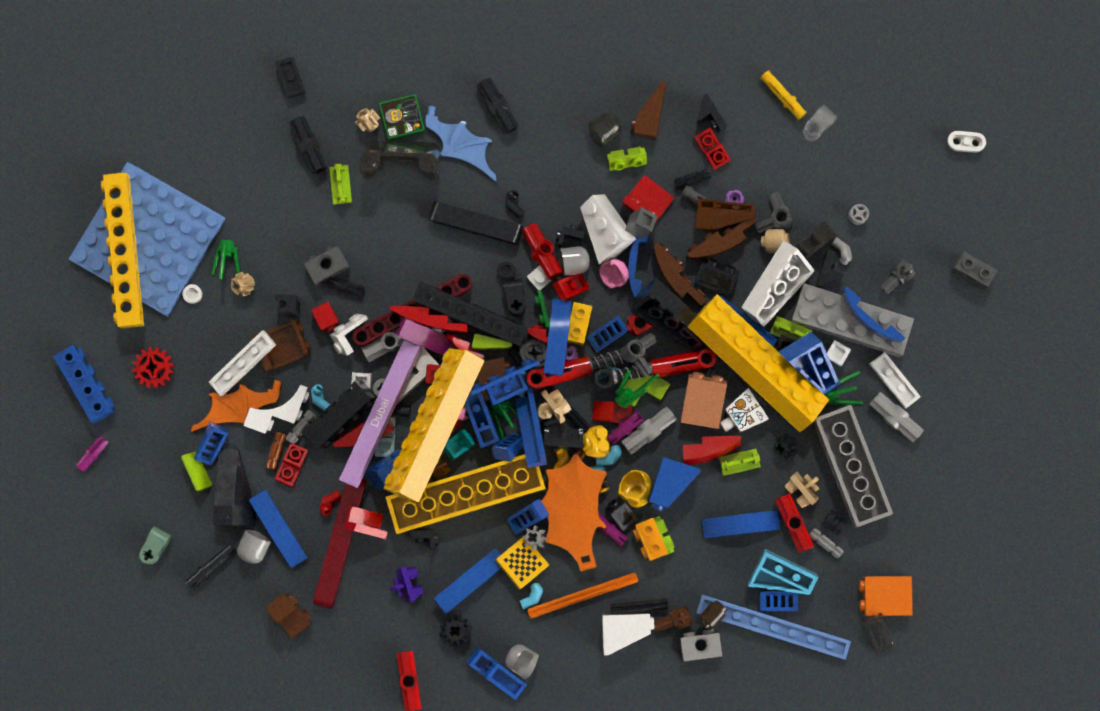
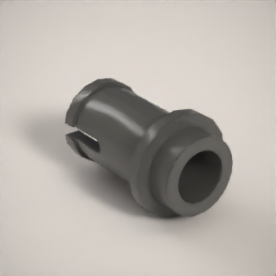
(691, 195)

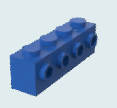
(84, 384)

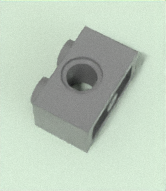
(712, 648)

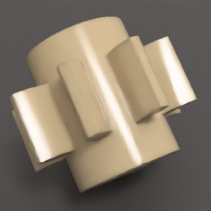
(367, 120)
(242, 284)

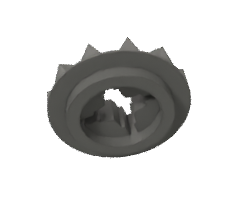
(538, 348)

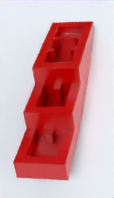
(422, 316)

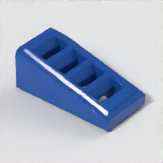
(624, 330)
(223, 433)
(508, 447)
(537, 511)
(762, 601)

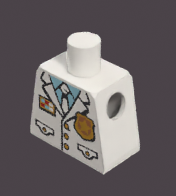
(743, 413)

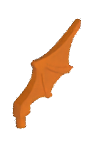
(236, 405)

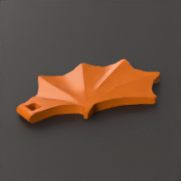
(574, 508)

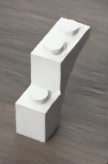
(261, 419)

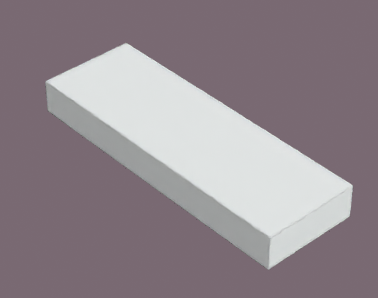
(894, 380)

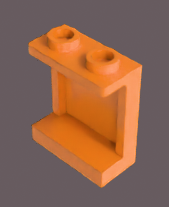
(886, 595)

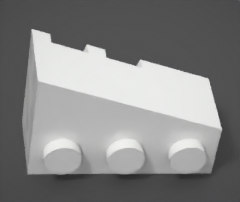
(605, 228)

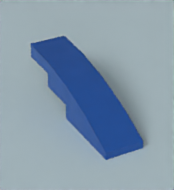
(278, 528)
(468, 582)

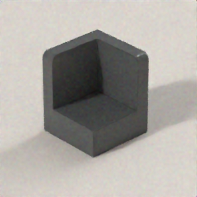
(641, 223)

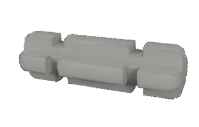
(301, 425)
(826, 543)

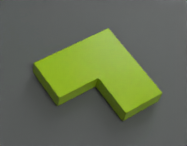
(656, 388)

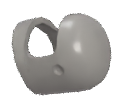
(573, 260)
(253, 546)
(521, 660)

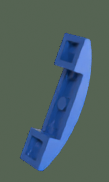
(635, 284)
(889, 334)
(557, 337)
(741, 524)

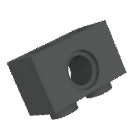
(974, 270)
(321, 275)

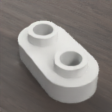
(965, 141)

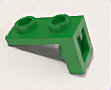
(540, 302)

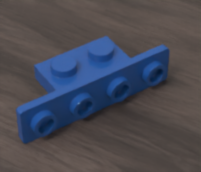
(506, 385)

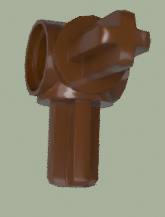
(678, 618)

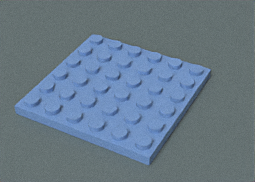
(169, 235)

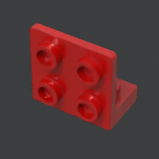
(648, 196)

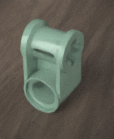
(156, 542)

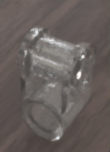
(820, 121)

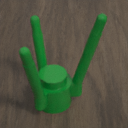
(225, 249)
(833, 394)
(627, 396)
(502, 409)

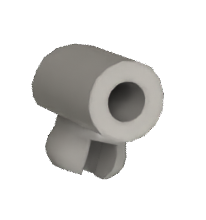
(845, 251)

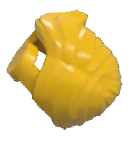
(596, 442)
(635, 488)

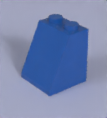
(670, 482)

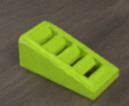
(483, 342)

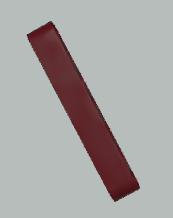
(386, 318)
(338, 547)

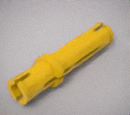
(784, 96)

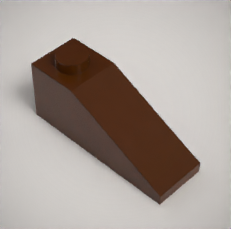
(648, 117)
(718, 214)

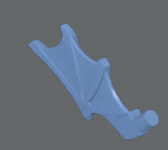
(460, 142)

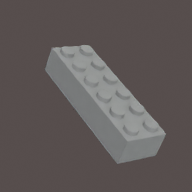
(830, 315)
(852, 466)

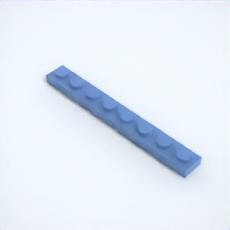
(780, 629)

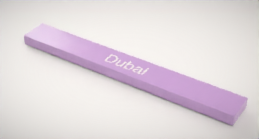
(380, 413)

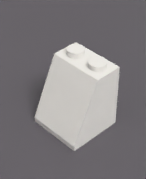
(624, 629)

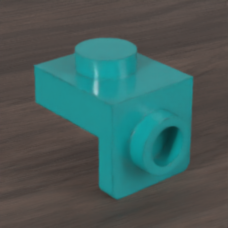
(458, 444)

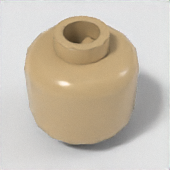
(773, 239)

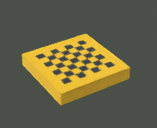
(521, 563)

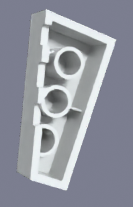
(777, 283)

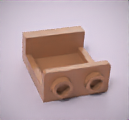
(704, 400)

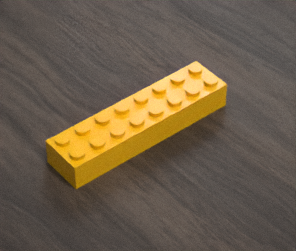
(758, 363)
(433, 424)
(466, 494)

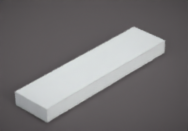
(242, 363)

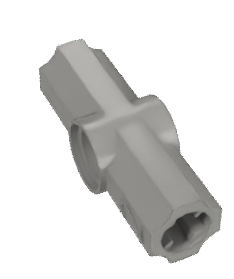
(378, 347)
(896, 417)
(649, 430)

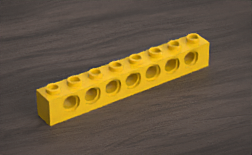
(134, 317)

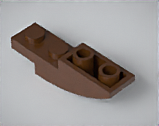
(715, 244)
(670, 270)

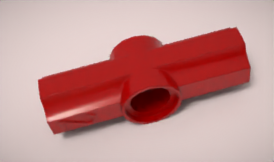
(542, 251)
(799, 535)
(411, 694)

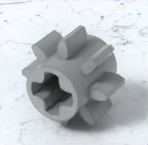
(540, 538)

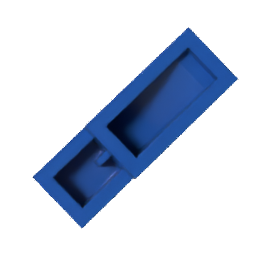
(496, 673)

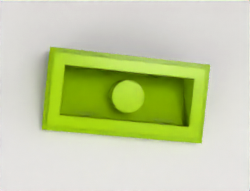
(196, 472)

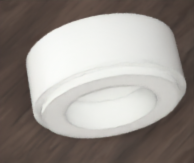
(192, 294)

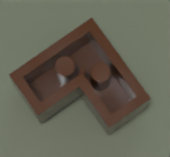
(289, 614)

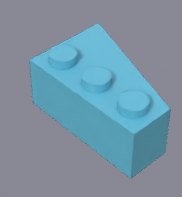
(782, 574)

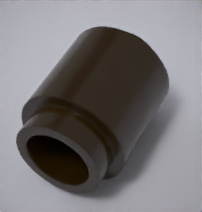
(713, 614)

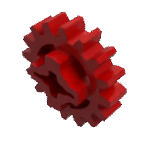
(152, 359)

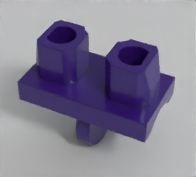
(403, 584)

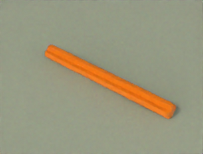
(582, 595)

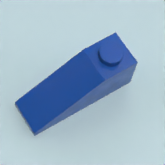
(482, 420)

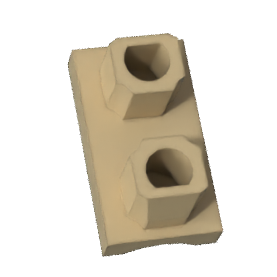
(555, 404)
(797, 482)

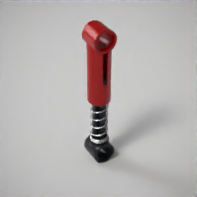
(663, 366)
(576, 369)

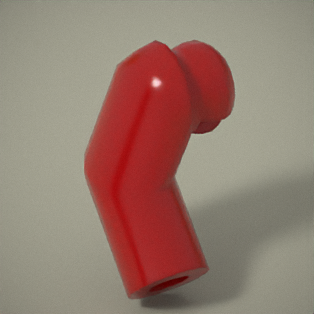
(327, 502)

